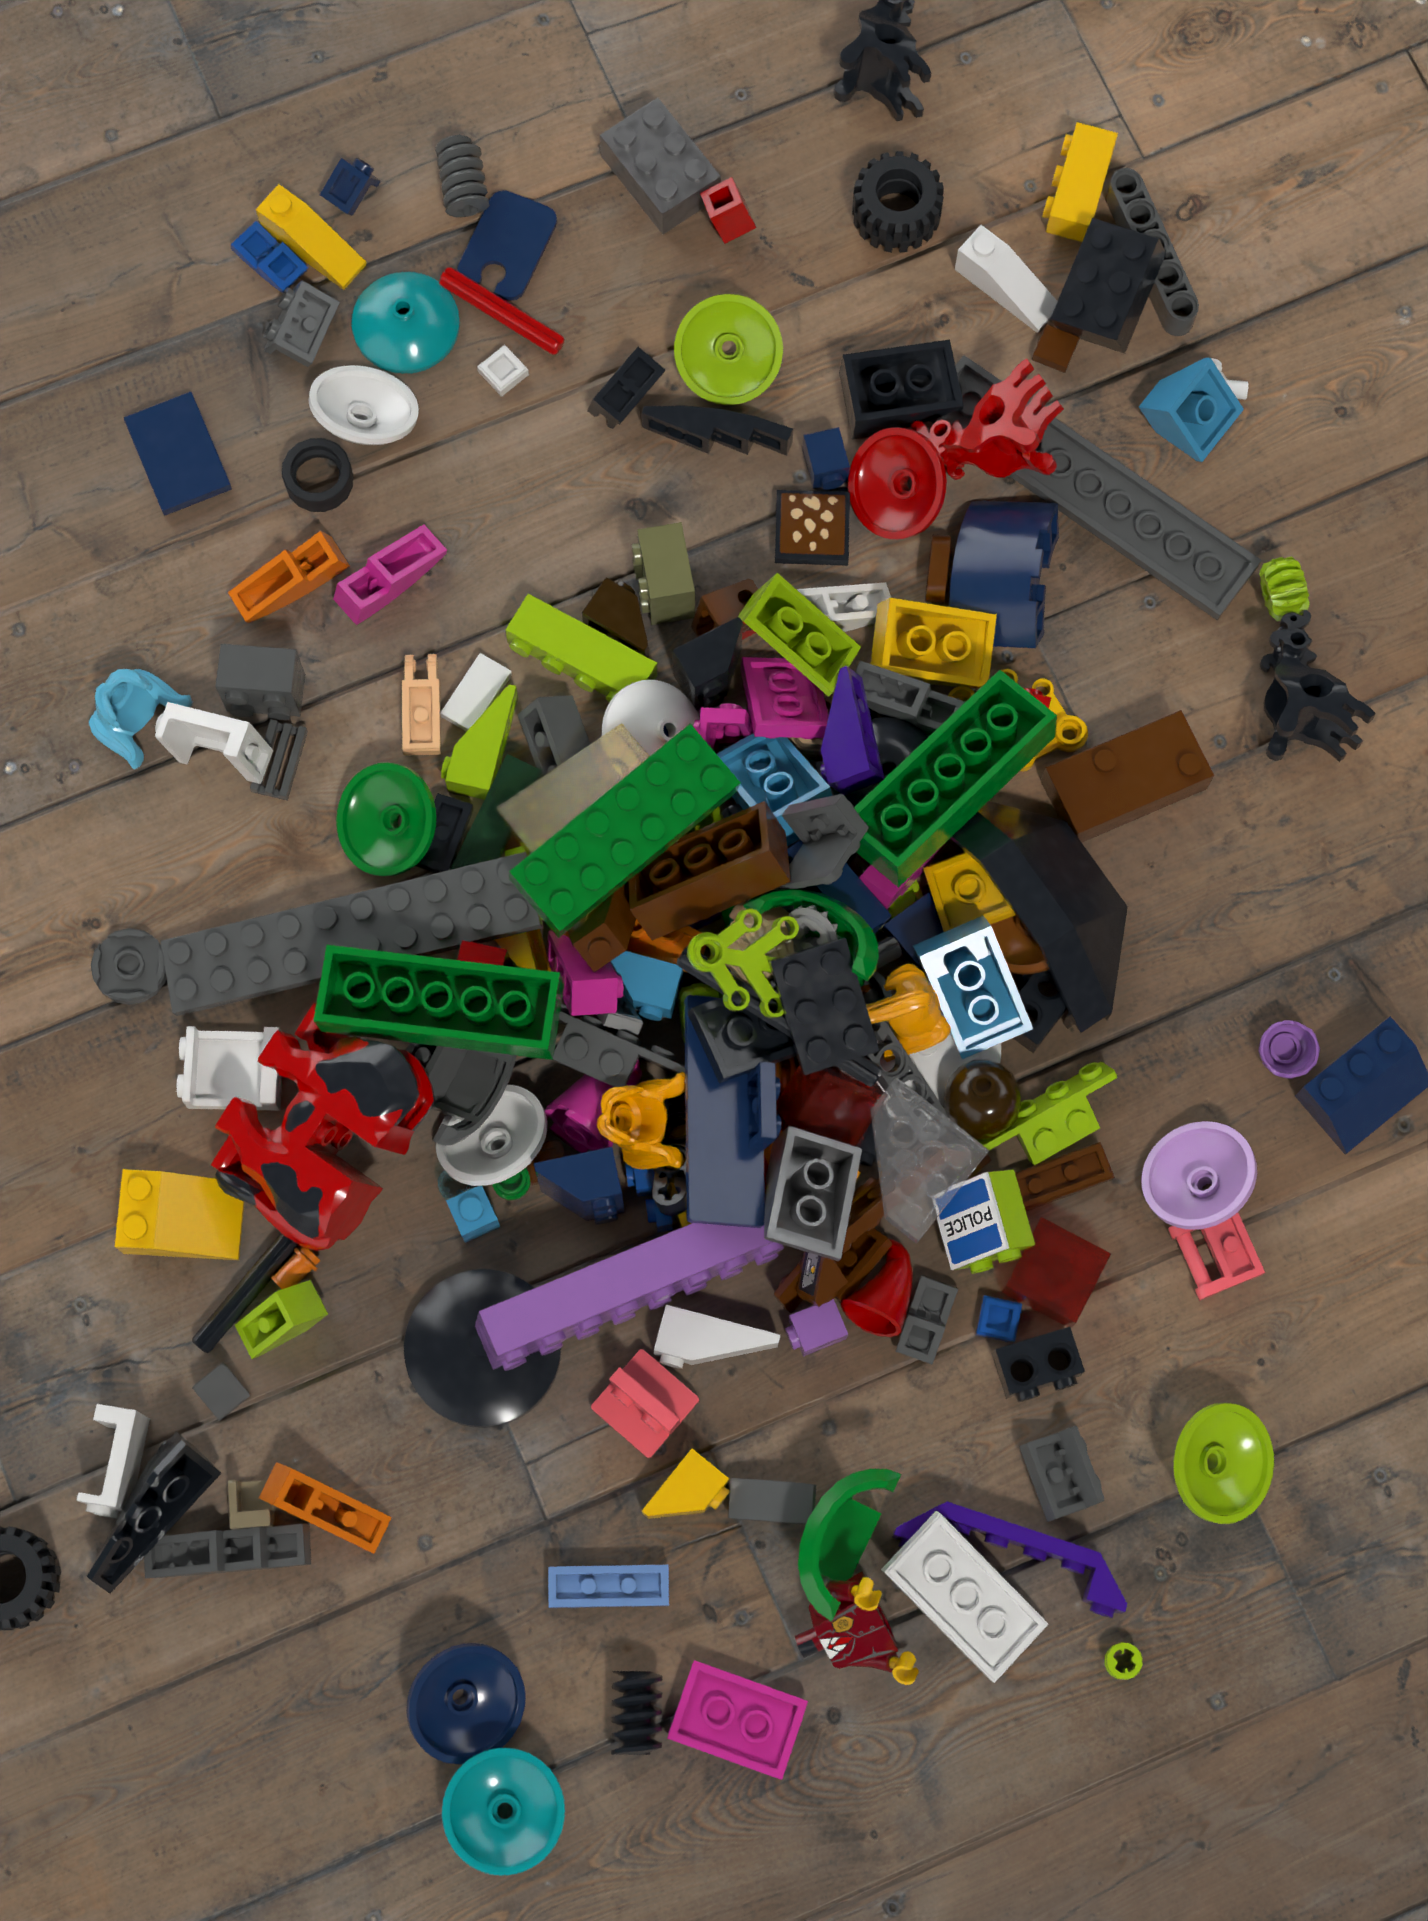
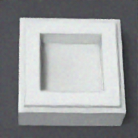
(503, 370)

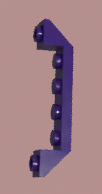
(1101, 1587)

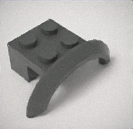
(464, 1085)

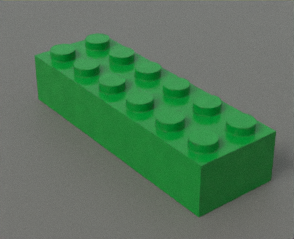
(952, 776)
(624, 830)
(439, 1002)

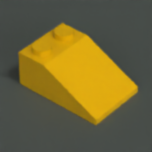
(934, 642)
(177, 1216)

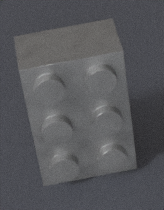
(658, 165)

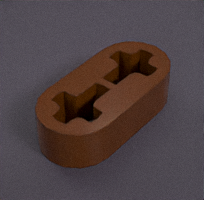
(937, 568)

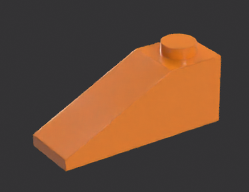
(325, 1507)

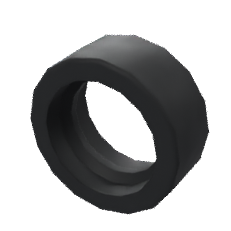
(312, 449)

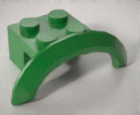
(851, 925)
(838, 1535)

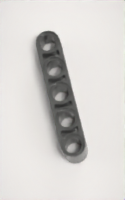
(1140, 206)

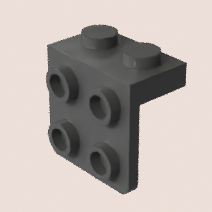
(829, 836)

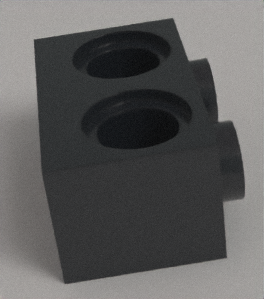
(1043, 1009)
(1035, 1354)

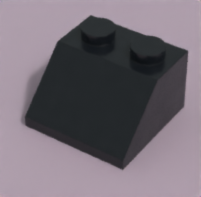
(708, 664)

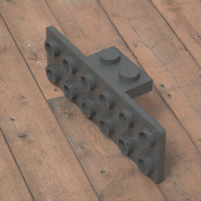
(604, 1055)

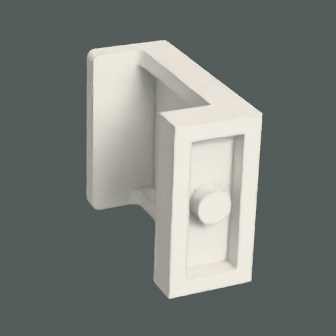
(184, 728)
(226, 1067)
(123, 1461)

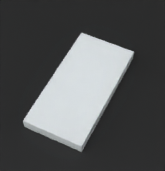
(964, 1596)

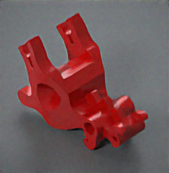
(1001, 431)

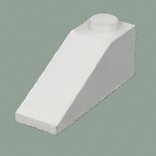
(1005, 278)
(848, 605)
(702, 1338)

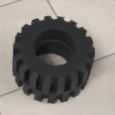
(900, 176)
(40, 1578)

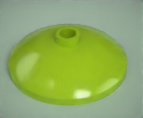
(724, 376)
(1237, 1466)

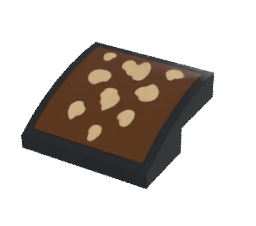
(812, 527)

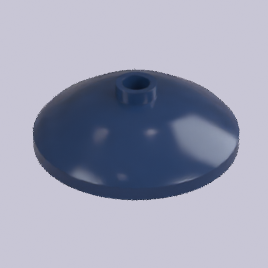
(480, 1718)

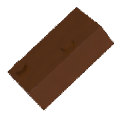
(1127, 777)
(711, 871)

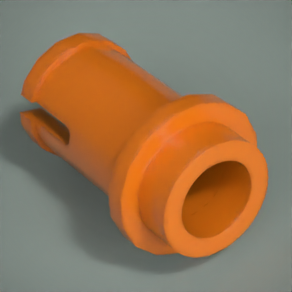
(296, 1268)

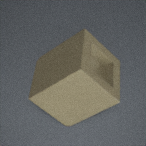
(245, 1506)

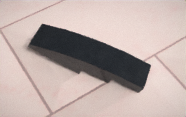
(703, 426)

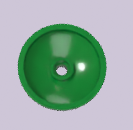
(370, 817)

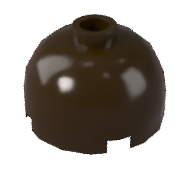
(982, 1098)

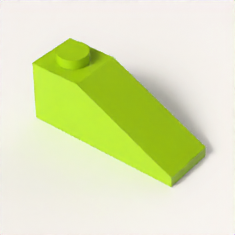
(481, 749)

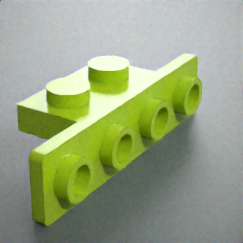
(1058, 1115)

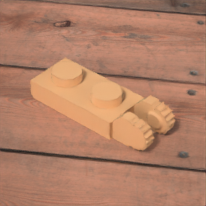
(421, 709)

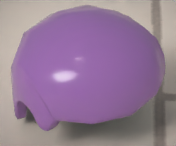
(1289, 1049)

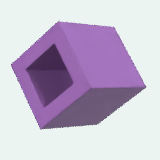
(816, 1328)

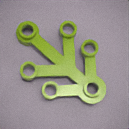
(751, 960)

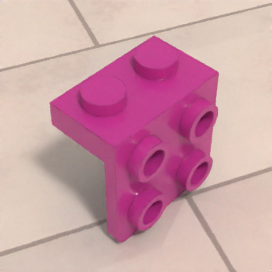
(723, 725)

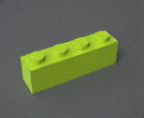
(576, 649)

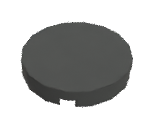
(129, 966)

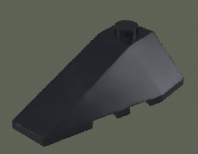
(159, 1499)

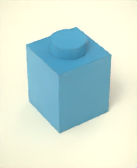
(473, 1213)

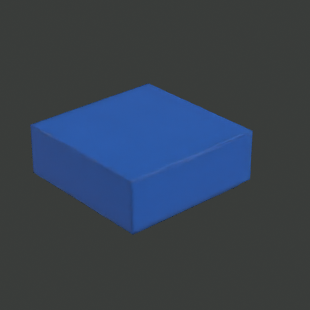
(998, 1319)

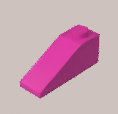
(584, 989)

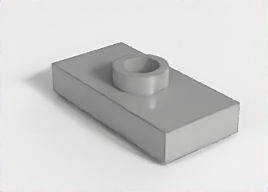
(625, 1018)

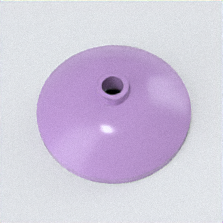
(1189, 1160)

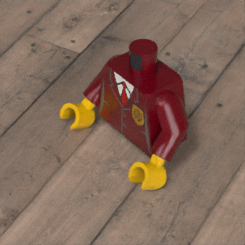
(858, 1632)

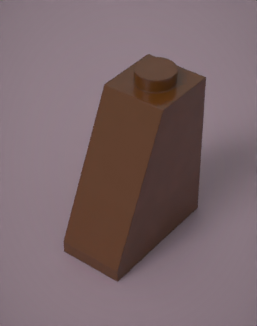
(605, 930)

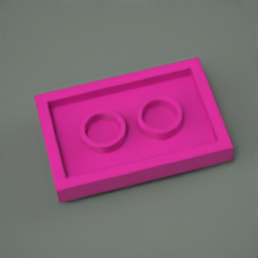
(782, 700)
(737, 1719)

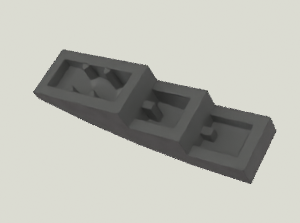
(906, 698)
(229, 1551)

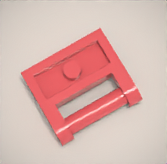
(1230, 1250)

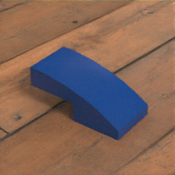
(268, 257)

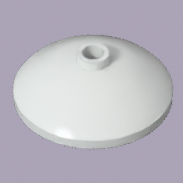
(363, 405)
(646, 709)
(502, 1143)

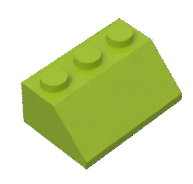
(799, 632)

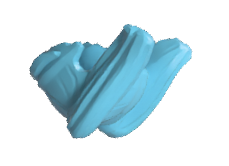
(126, 706)

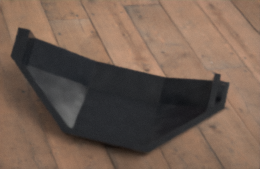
(1057, 898)

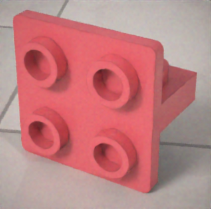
(644, 1403)

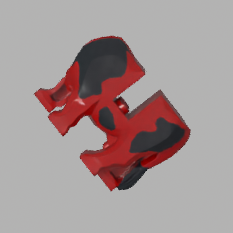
(295, 1168)

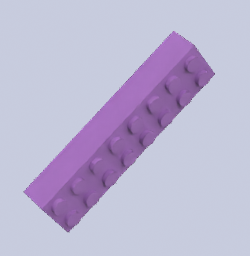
(617, 1289)

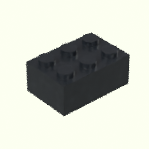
(1108, 285)

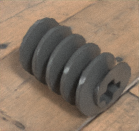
(461, 176)

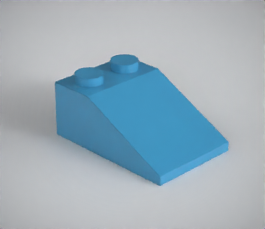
(774, 774)
(973, 986)

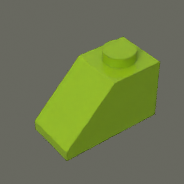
(281, 1318)

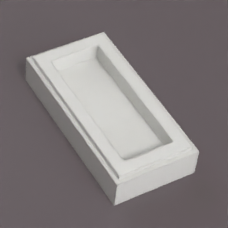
(476, 692)

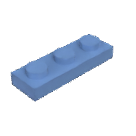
(608, 1586)

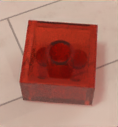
(828, 1104)
(1056, 1273)

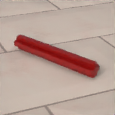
(502, 311)

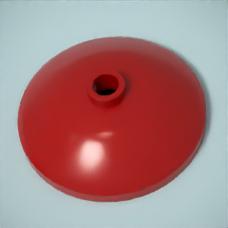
(881, 488)

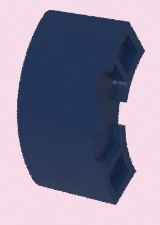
(1001, 566)

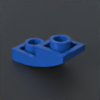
(643, 1181)

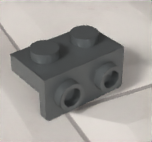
(1062, 1473)

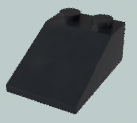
(899, 386)

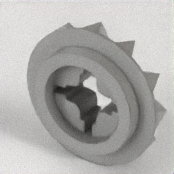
(812, 920)

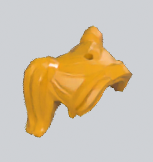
(911, 1011)
(637, 1120)

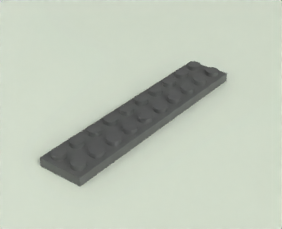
(1125, 510)
(290, 945)

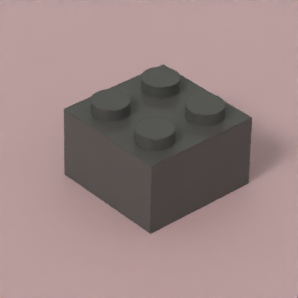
(260, 681)

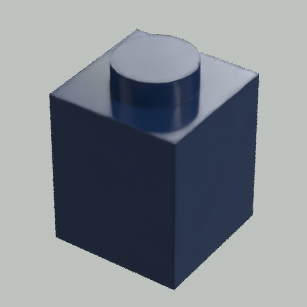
(826, 459)

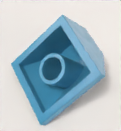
(1192, 408)
(649, 984)

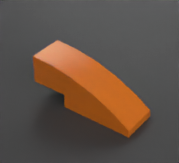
(288, 577)

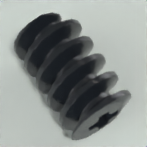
(636, 1713)

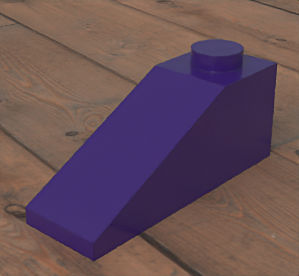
(849, 738)

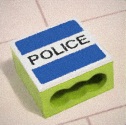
(985, 1222)

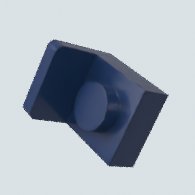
(349, 184)

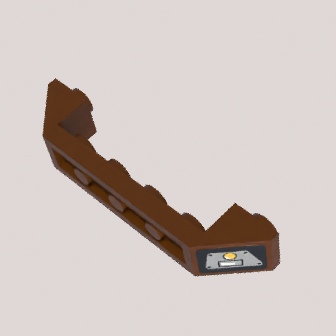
(820, 1276)

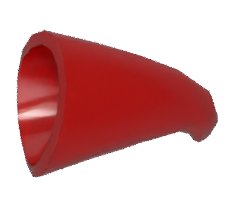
(883, 1301)

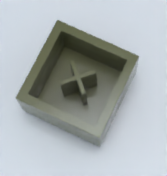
(664, 574)

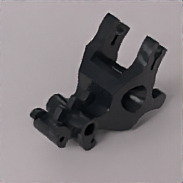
(882, 58)
(1305, 700)

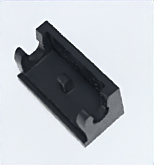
(626, 388)

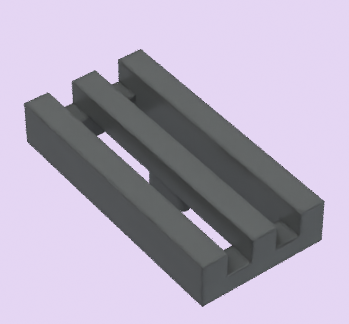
(286, 730)

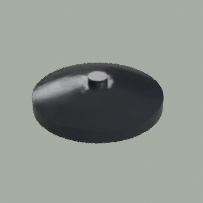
(451, 1364)

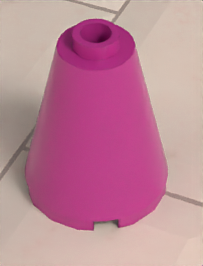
(578, 1110)

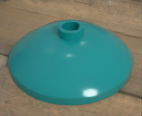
(409, 340)
(473, 1819)

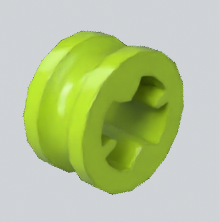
(1135, 1659)

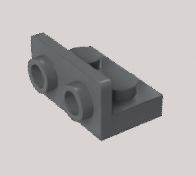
(301, 323)

